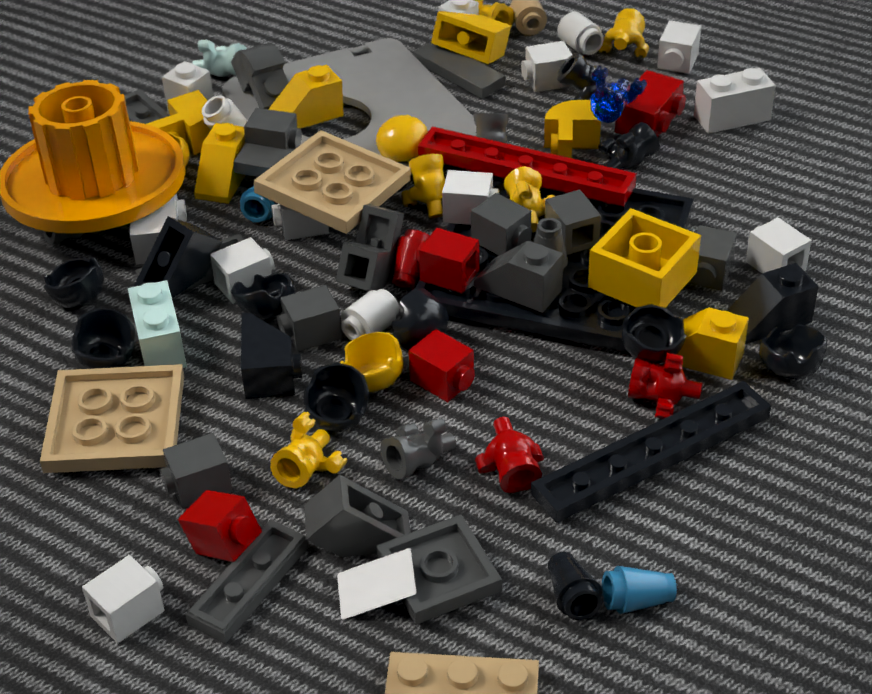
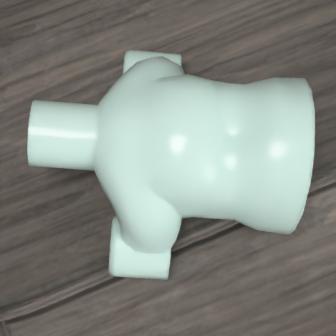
(219, 59)

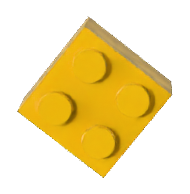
(643, 260)

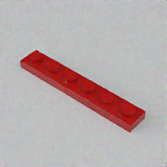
(556, 171)

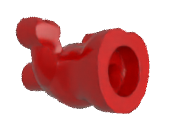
(662, 383)
(513, 455)

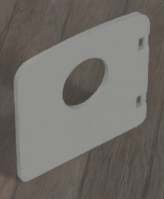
(382, 84)

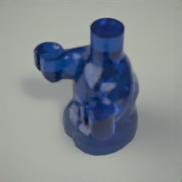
(611, 98)

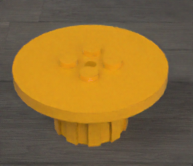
(89, 163)

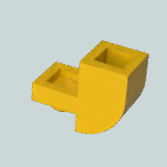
(186, 119)
(571, 127)

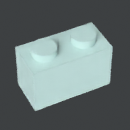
(157, 324)

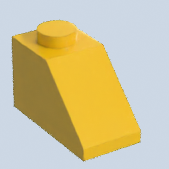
(471, 35)
(313, 96)
(216, 168)
(714, 342)

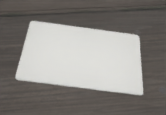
(376, 583)

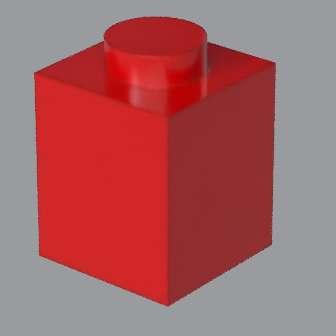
(448, 259)
(441, 365)
(220, 525)

